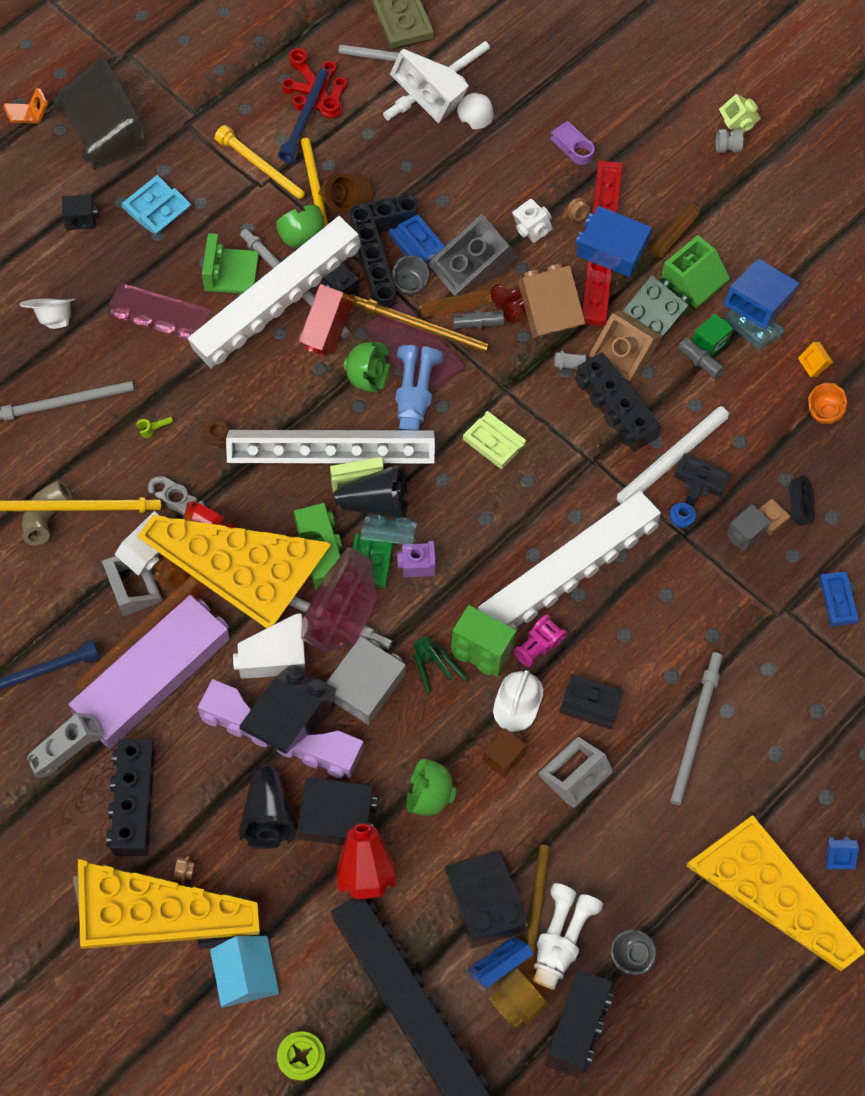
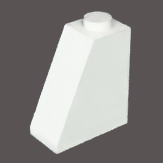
(271, 650)

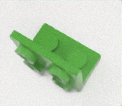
(228, 268)

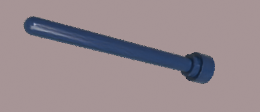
(289, 151)
(87, 652)

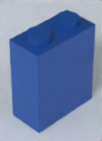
(613, 241)
(761, 293)

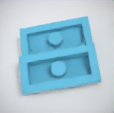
(155, 205)

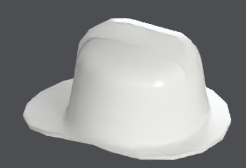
(50, 312)
(518, 701)

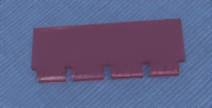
(163, 310)

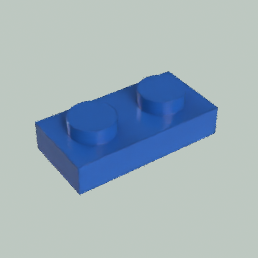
(838, 599)

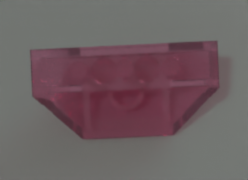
(340, 604)

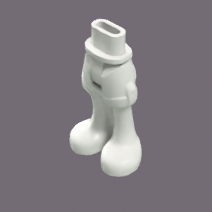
(558, 952)

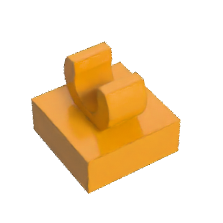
(815, 359)

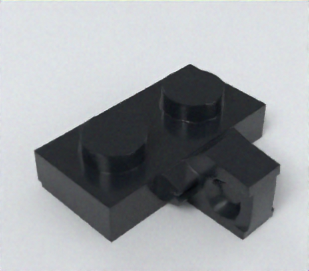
(701, 478)

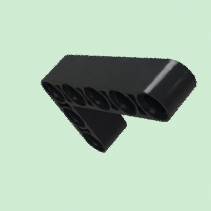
(368, 221)

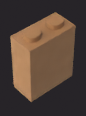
(551, 300)

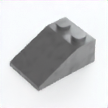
(473, 257)

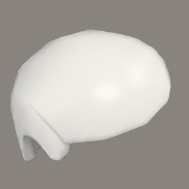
(475, 110)

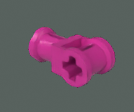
(541, 639)

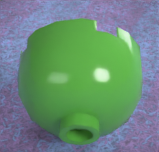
(300, 227)
(367, 366)
(431, 789)

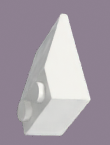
(429, 83)

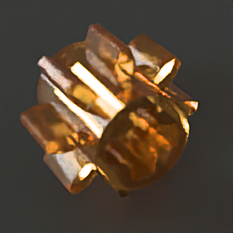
(169, 574)

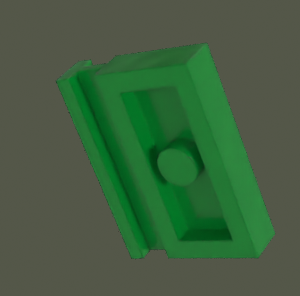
(380, 555)

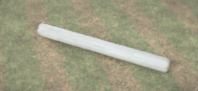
(674, 454)

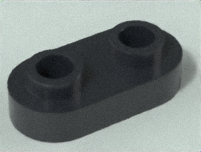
(802, 501)

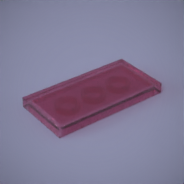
(397, 334)

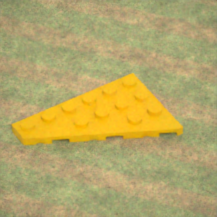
(242, 566)

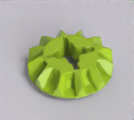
(303, 1042)

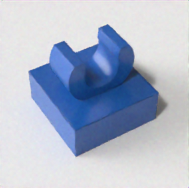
(841, 853)

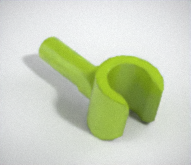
(149, 431)

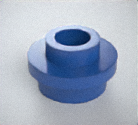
(682, 521)

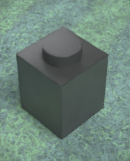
(748, 528)

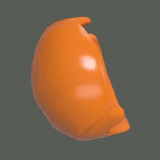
(827, 403)

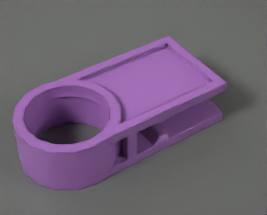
(569, 140)

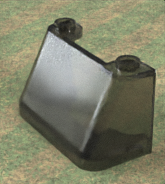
(101, 115)

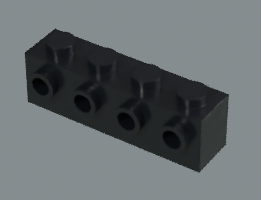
(617, 402)
(132, 797)

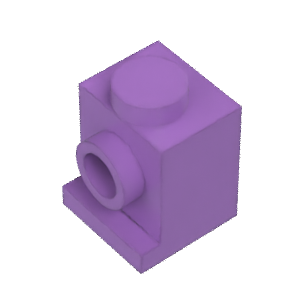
(417, 560)

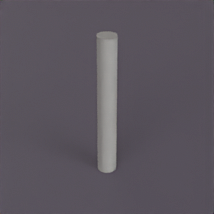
(368, 53)

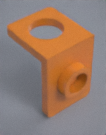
(27, 112)

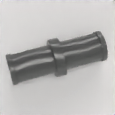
(478, 319)
(701, 358)

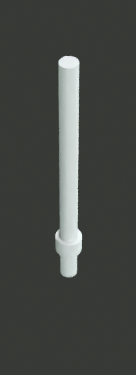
(404, 103)

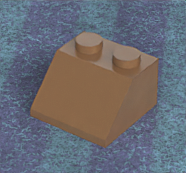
(626, 343)

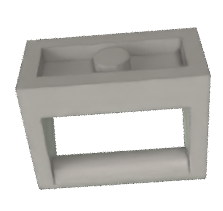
(131, 604)
(584, 778)

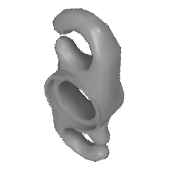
(170, 488)

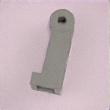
(64, 743)

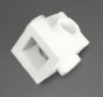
(532, 220)

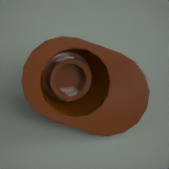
(346, 190)

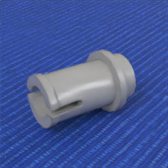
(568, 360)

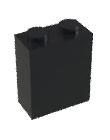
(333, 809)

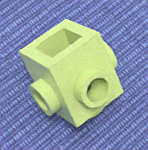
(740, 113)

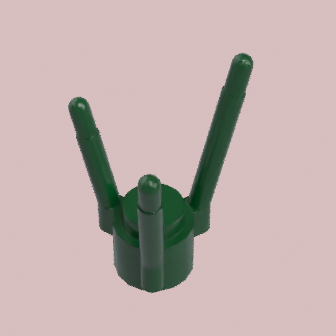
(429, 651)

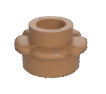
(578, 209)
(183, 869)

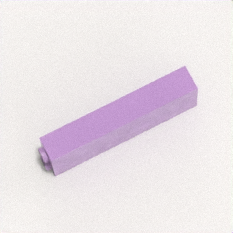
(152, 669)

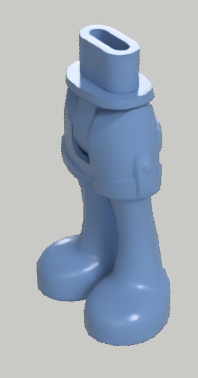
(415, 400)

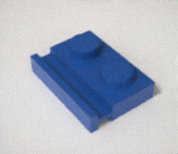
(416, 239)
(500, 962)

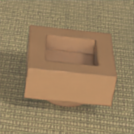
(775, 514)

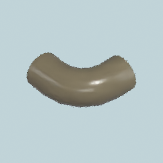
(35, 523)

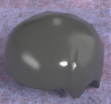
(410, 275)
(633, 952)

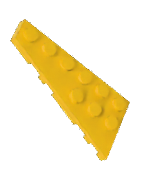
(764, 880)

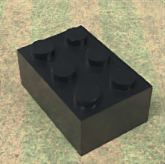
(580, 1024)

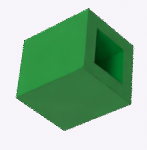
(713, 334)

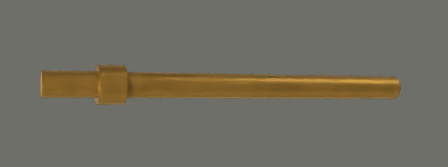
(373, 307)

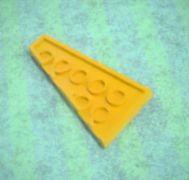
(142, 909)

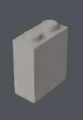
(366, 679)

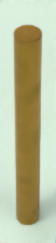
(537, 898)

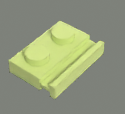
(494, 440)
(353, 470)

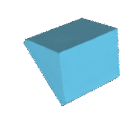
(244, 970)

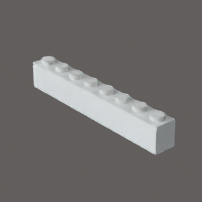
(275, 292)
(329, 446)
(573, 562)

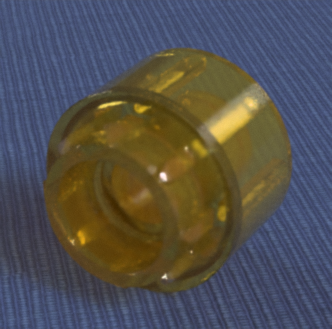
(517, 999)

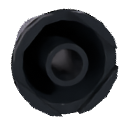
(375, 493)
(267, 811)

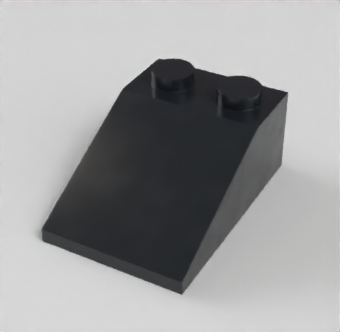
(289, 709)
(486, 899)

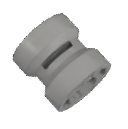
(729, 140)

